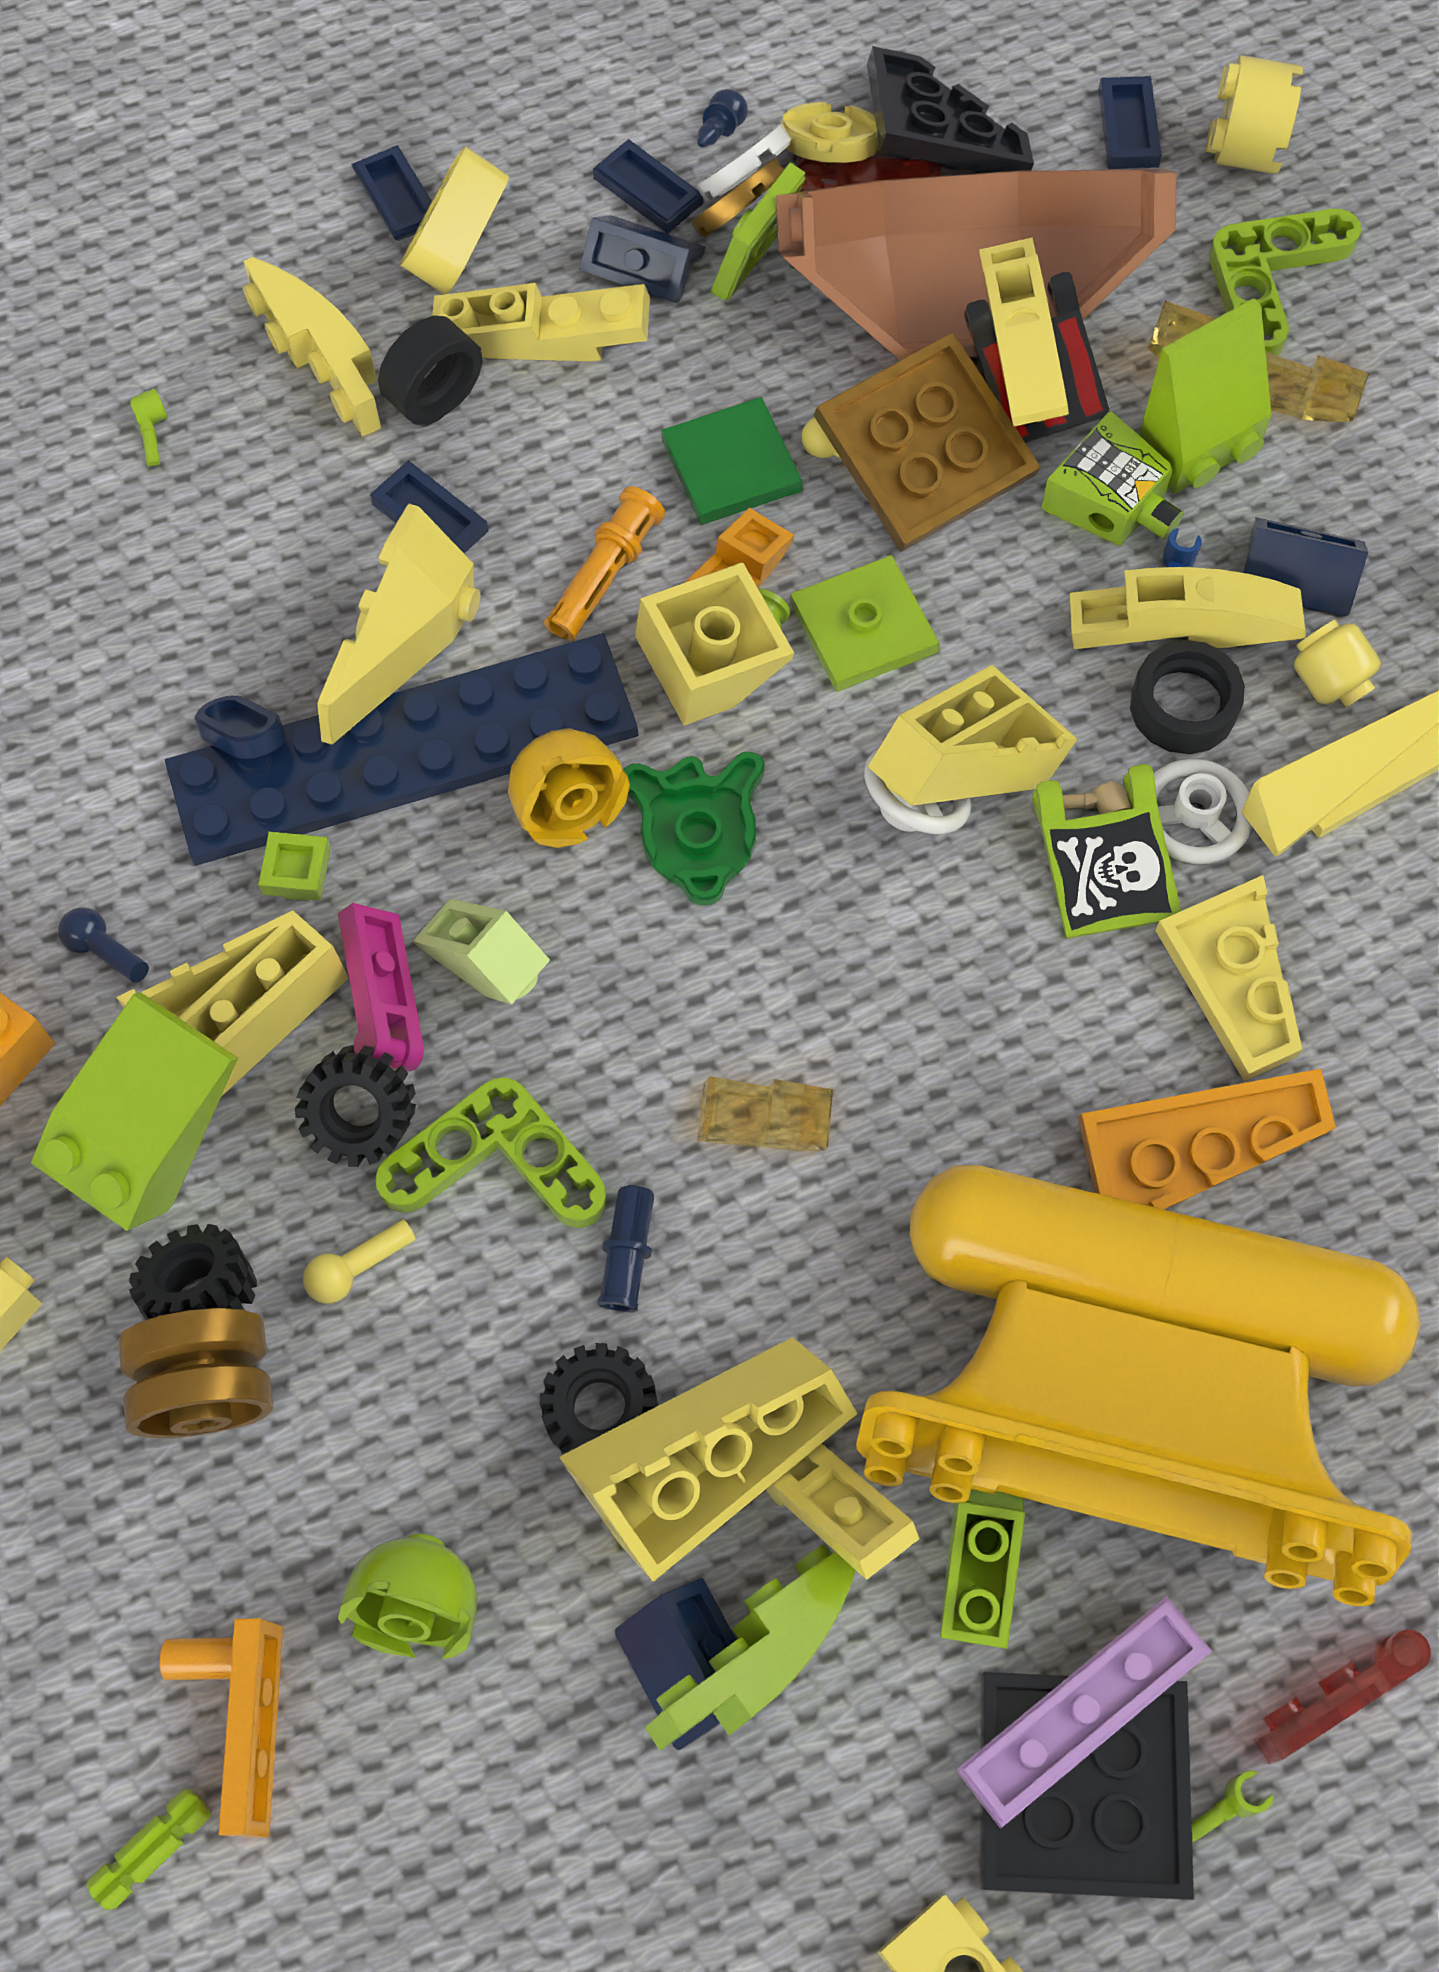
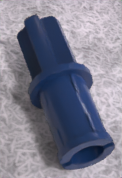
(627, 1249)

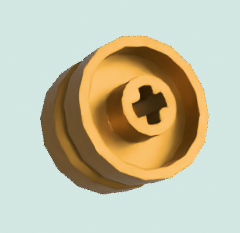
(195, 1373)

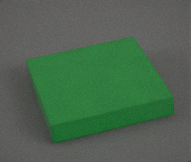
(731, 460)

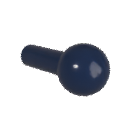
(85, 931)

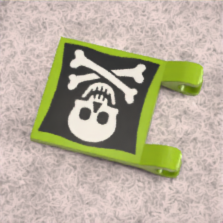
(1108, 866)

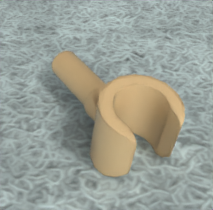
(1106, 798)

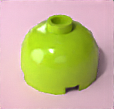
(401, 1590)

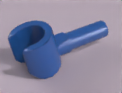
(1180, 556)

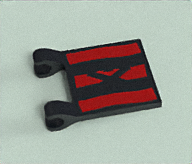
(1078, 367)

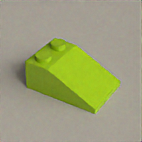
(1210, 398)
(135, 1114)

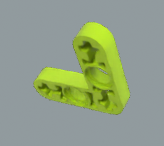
(1260, 259)
(505, 1134)

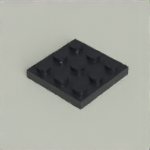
(1110, 1822)

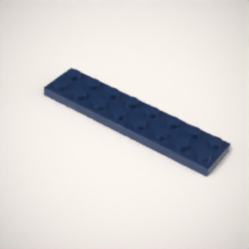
(400, 752)

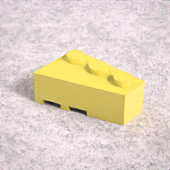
(971, 743)
(253, 989)

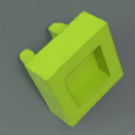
(294, 866)

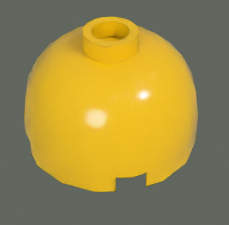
(566, 786)

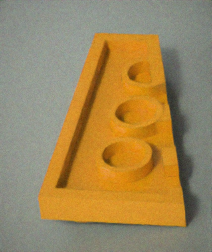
(1195, 1140)

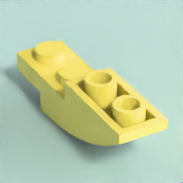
(559, 327)
(1024, 332)
(317, 335)
(1191, 602)

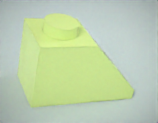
(483, 949)

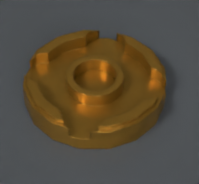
(737, 199)

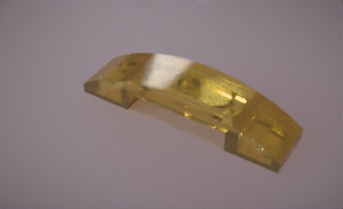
(1315, 393)

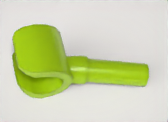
(148, 411)
(1229, 1807)

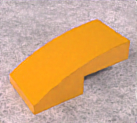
(752, 541)

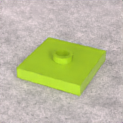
(754, 234)
(864, 623)

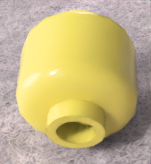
(1337, 663)

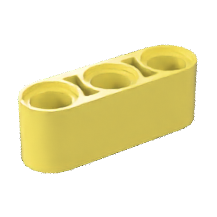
(455, 220)

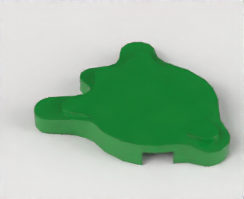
(696, 824)

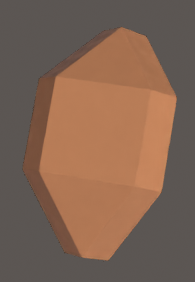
(909, 254)

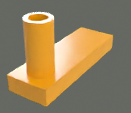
(253, 1666)

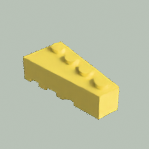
(708, 1452)

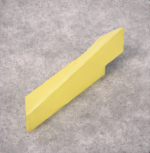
(1346, 776)

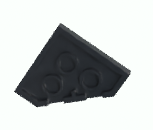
(938, 124)

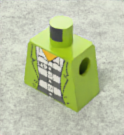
(1113, 485)

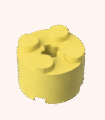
(1255, 113)

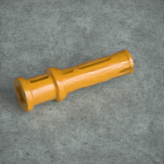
(615, 545)

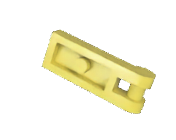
(844, 1511)

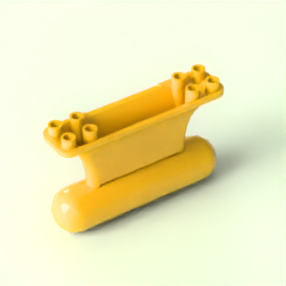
(1150, 1374)

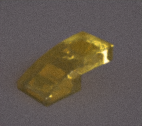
(762, 1116)

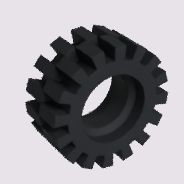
(341, 1136)
(188, 1258)
(583, 1370)

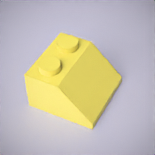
(711, 642)

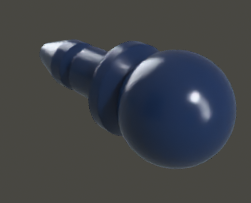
(722, 116)

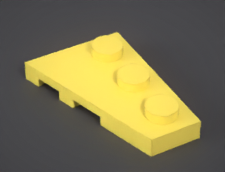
(1235, 975)

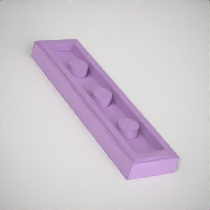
(1083, 1711)

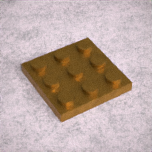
(926, 441)

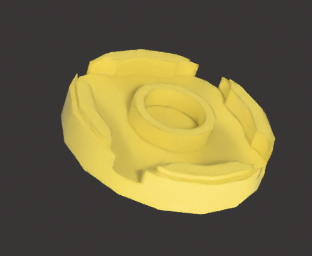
(831, 135)

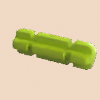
(148, 1849)

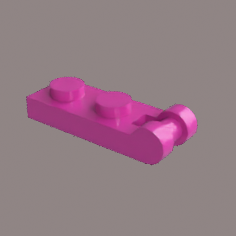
(381, 985)

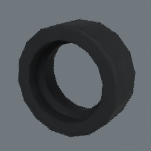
(412, 357)
(1178, 734)

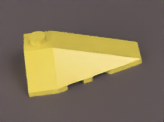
(402, 624)

